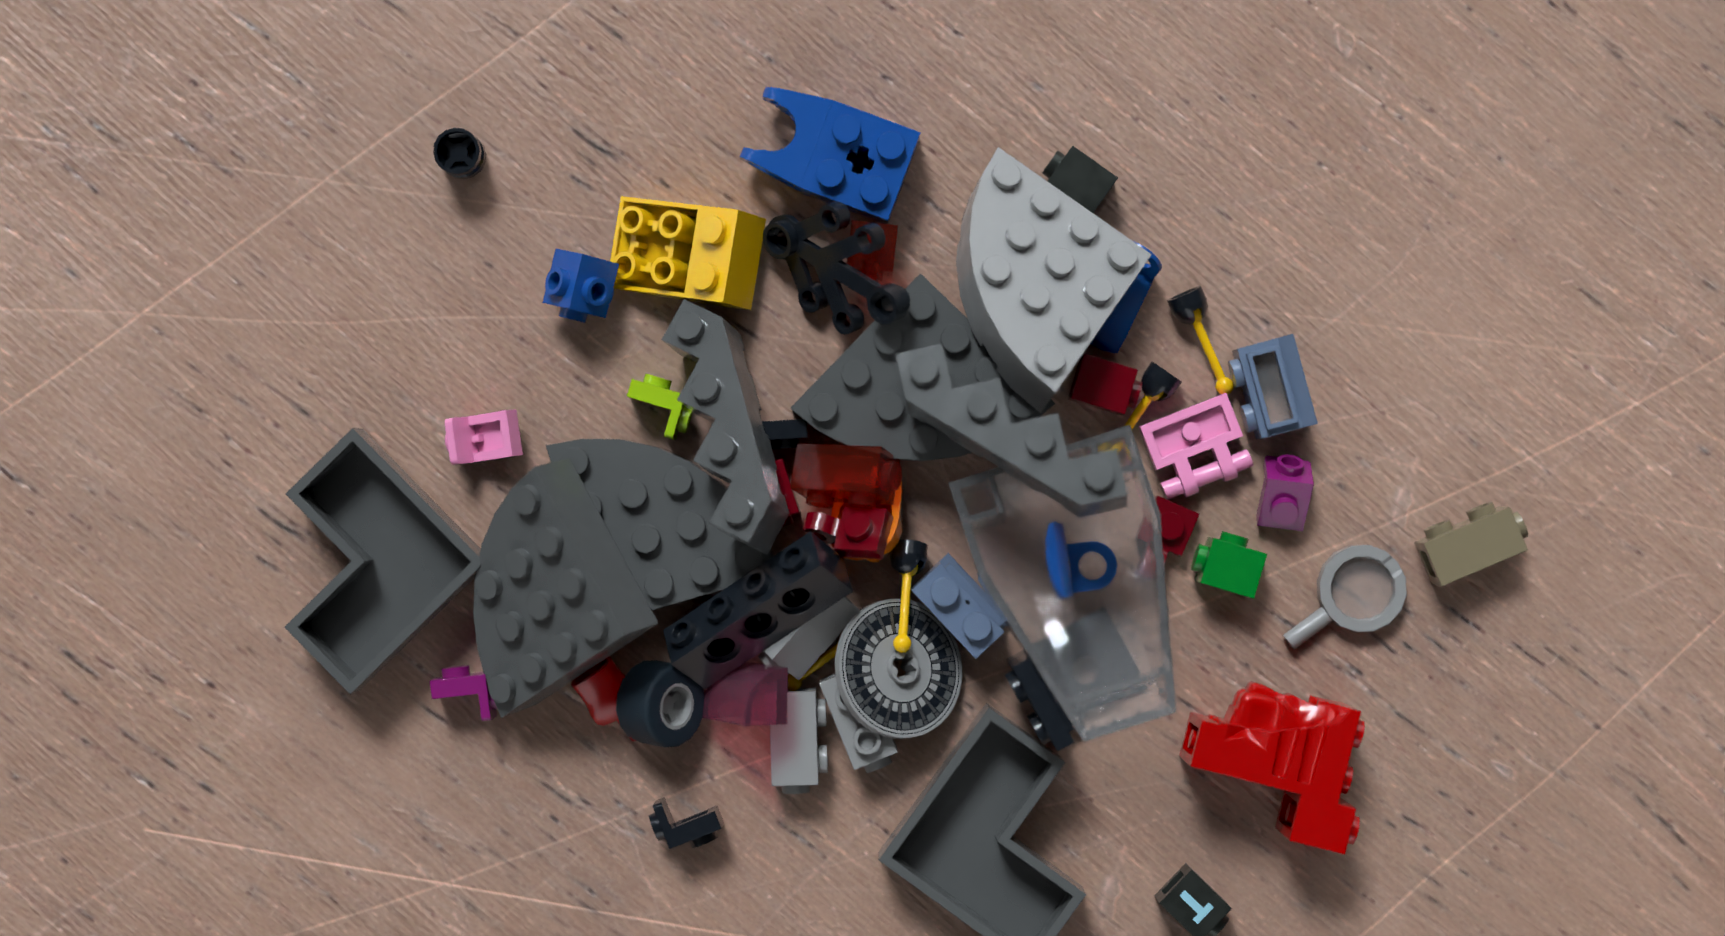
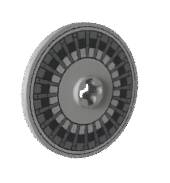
(868, 680)

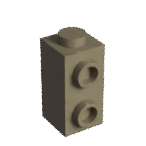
(1473, 544)

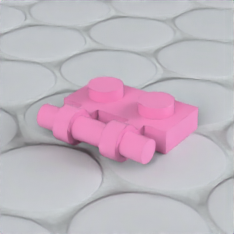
(1190, 433)

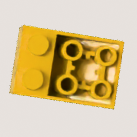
(687, 251)

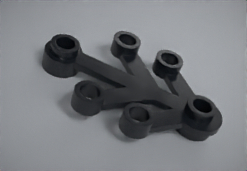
(788, 240)

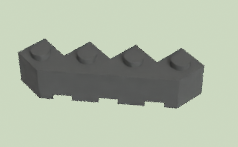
(736, 443)
(1026, 450)

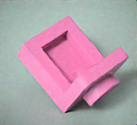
(483, 437)

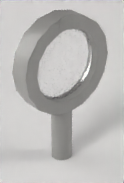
(1356, 590)

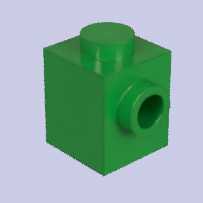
(1229, 564)

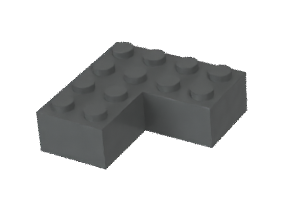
(401, 553)
(961, 832)

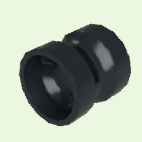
(453, 147)

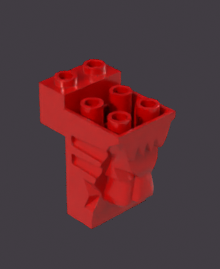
(1287, 747)

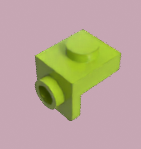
(657, 392)

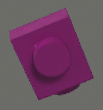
(1285, 492)
(460, 682)

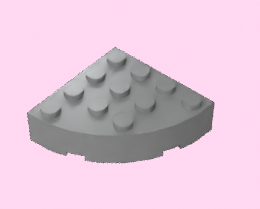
(1037, 275)

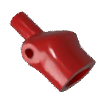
(599, 691)

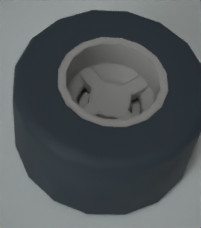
(659, 704)

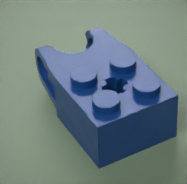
(821, 148)

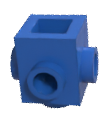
(580, 285)

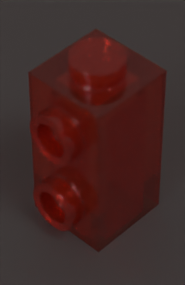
(845, 475)

